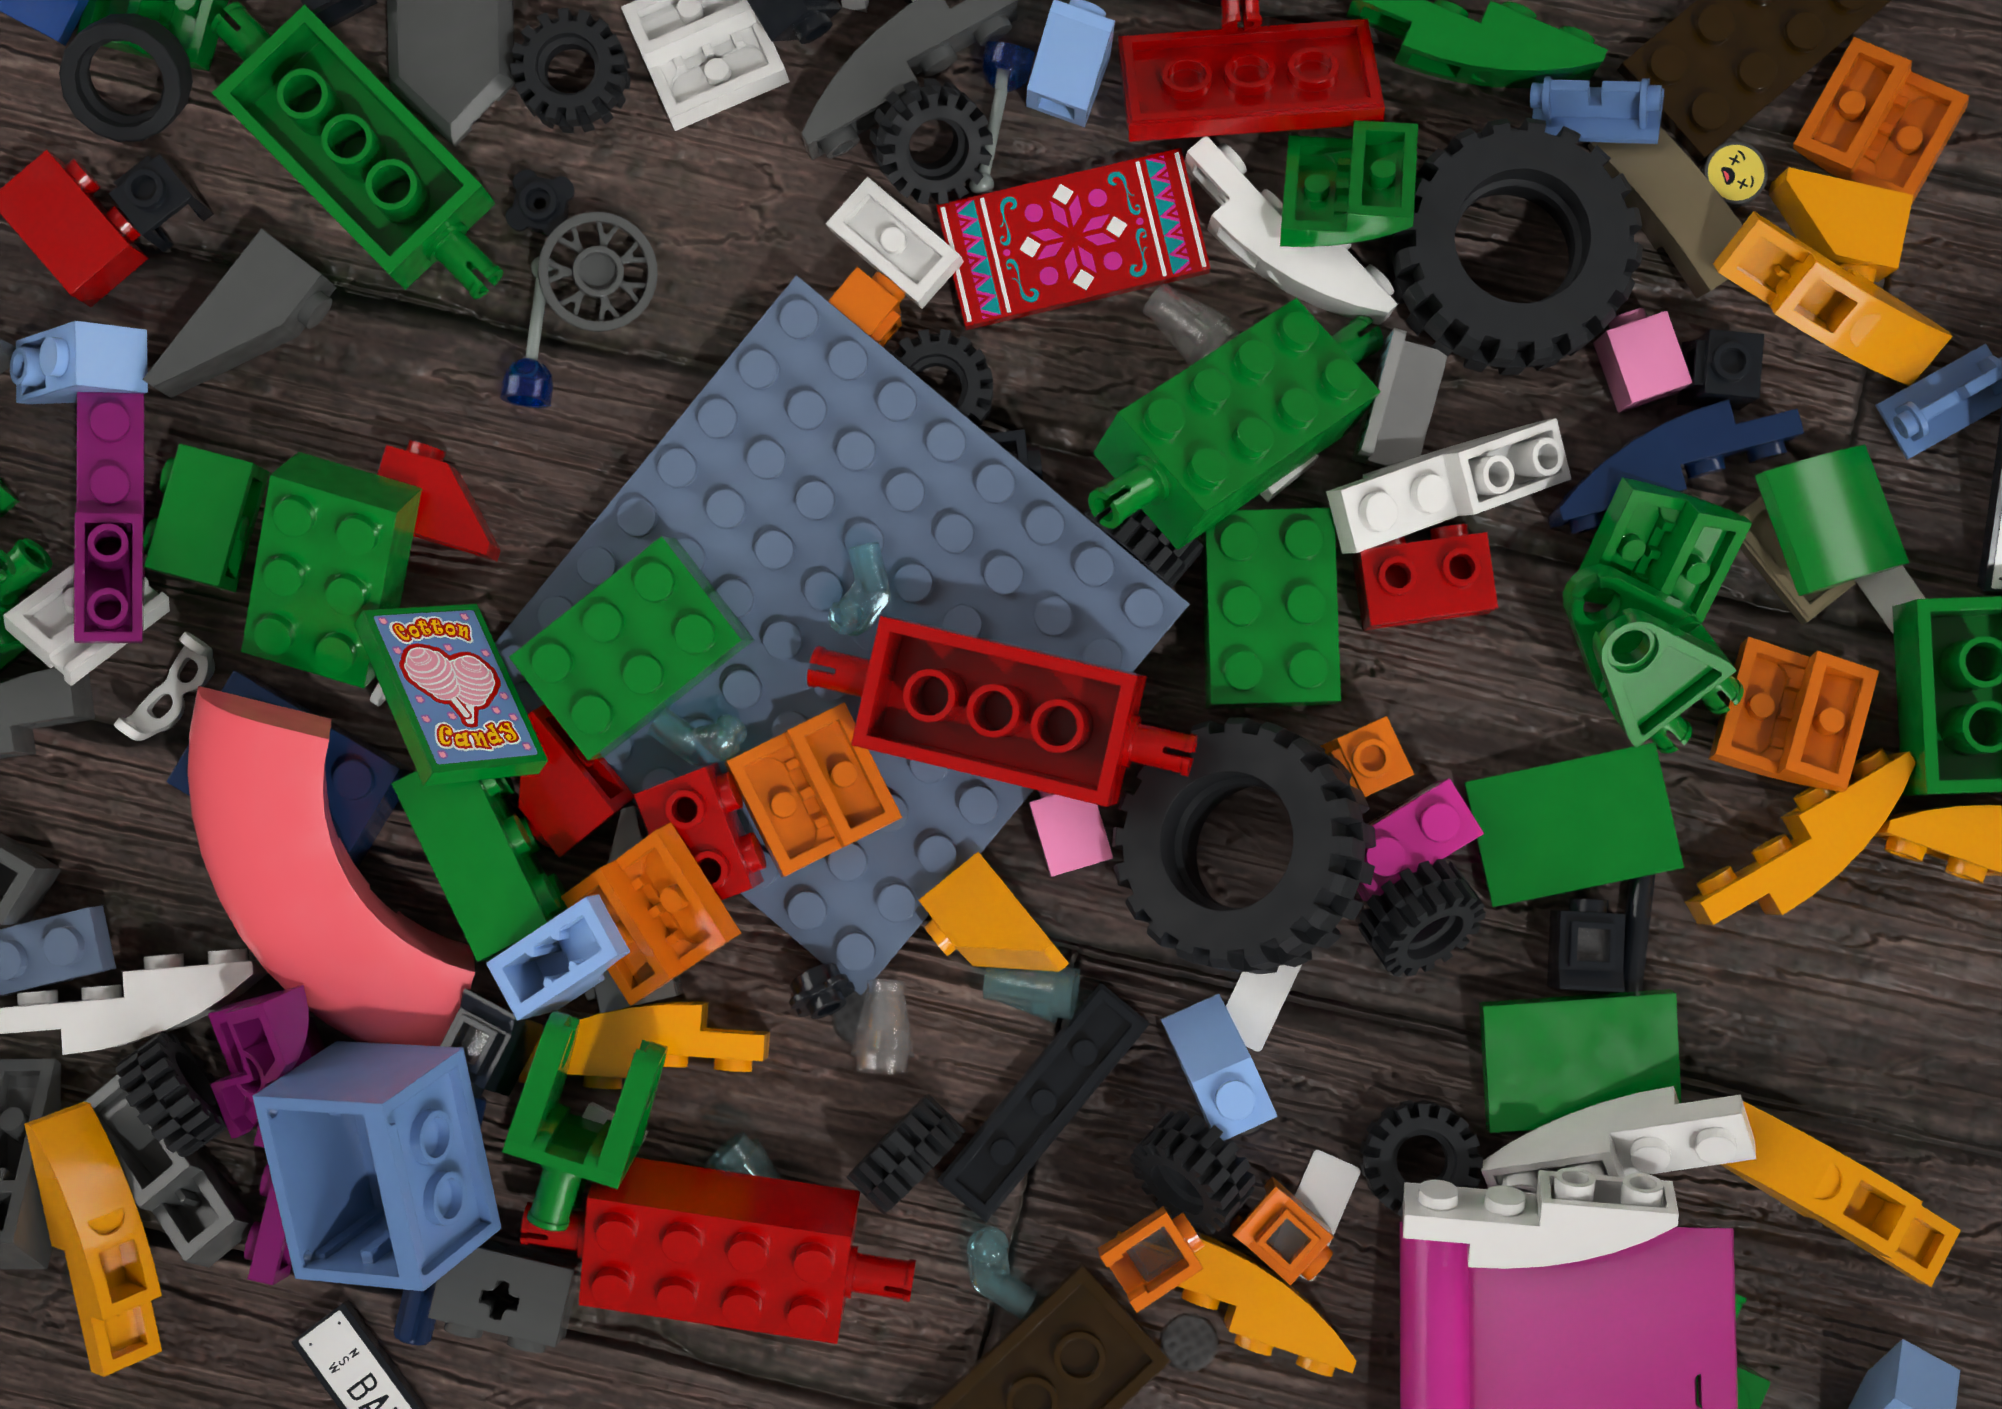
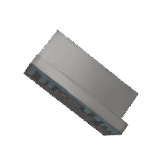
(1401, 413)

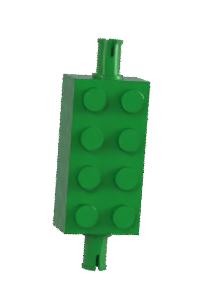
(355, 148)
(1235, 422)

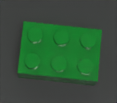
(326, 552)
(1271, 609)
(631, 648)
(1950, 693)
(482, 859)

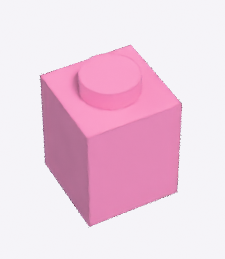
(1641, 359)
(1069, 833)

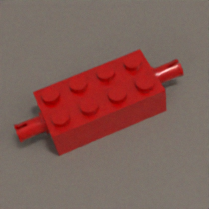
(1000, 711)
(724, 1250)

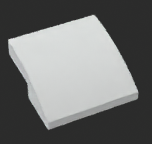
(704, 54)

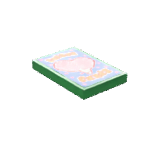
(450, 693)

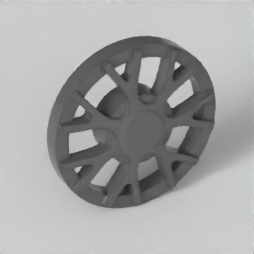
(597, 271)

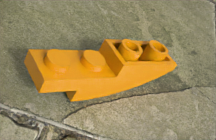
(1831, 302)
(1826, 834)
(1957, 834)
(610, 1040)
(1846, 1198)
(102, 1235)
(1264, 1309)

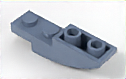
(54, 950)

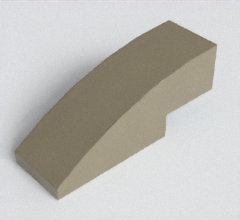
(1675, 207)

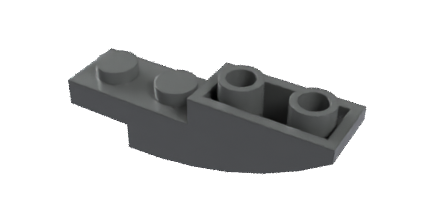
(911, 42)

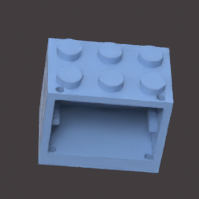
(378, 1164)

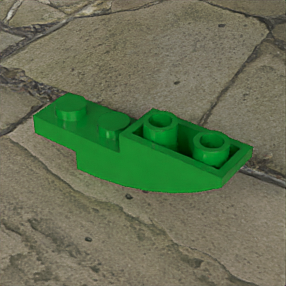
(1498, 52)

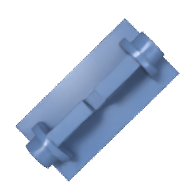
(1600, 114)
(1944, 401)

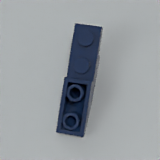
(1689, 443)

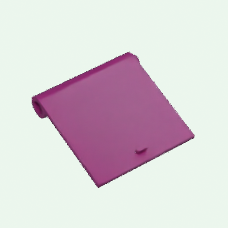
(1571, 1334)

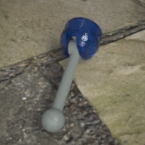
(1004, 69)
(528, 380)

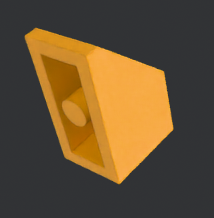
(1845, 220)
(987, 922)

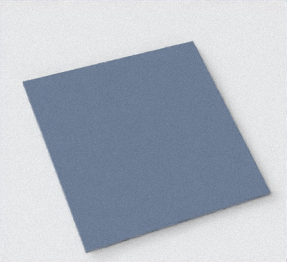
(766, 484)

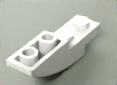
(1251, 230)
(1448, 484)
(154, 1001)
(1628, 1136)
(1563, 1223)

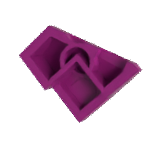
(260, 1045)

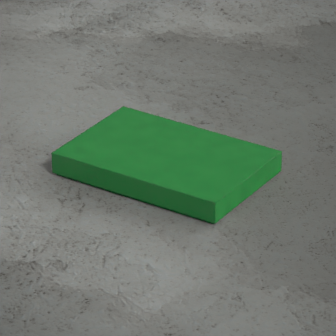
(1574, 825)
(1574, 1053)

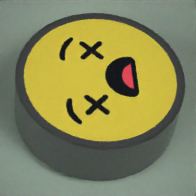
(1736, 173)

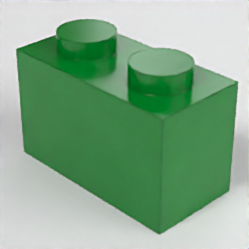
(205, 517)

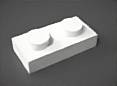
(894, 242)

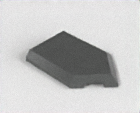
(450, 59)

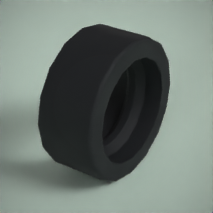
(93, 110)

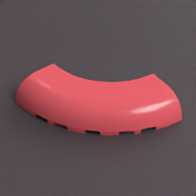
(294, 887)

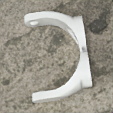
(143, 722)

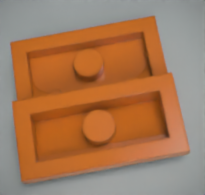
(1880, 121)
(1796, 716)
(812, 790)
(661, 911)

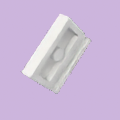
(47, 626)

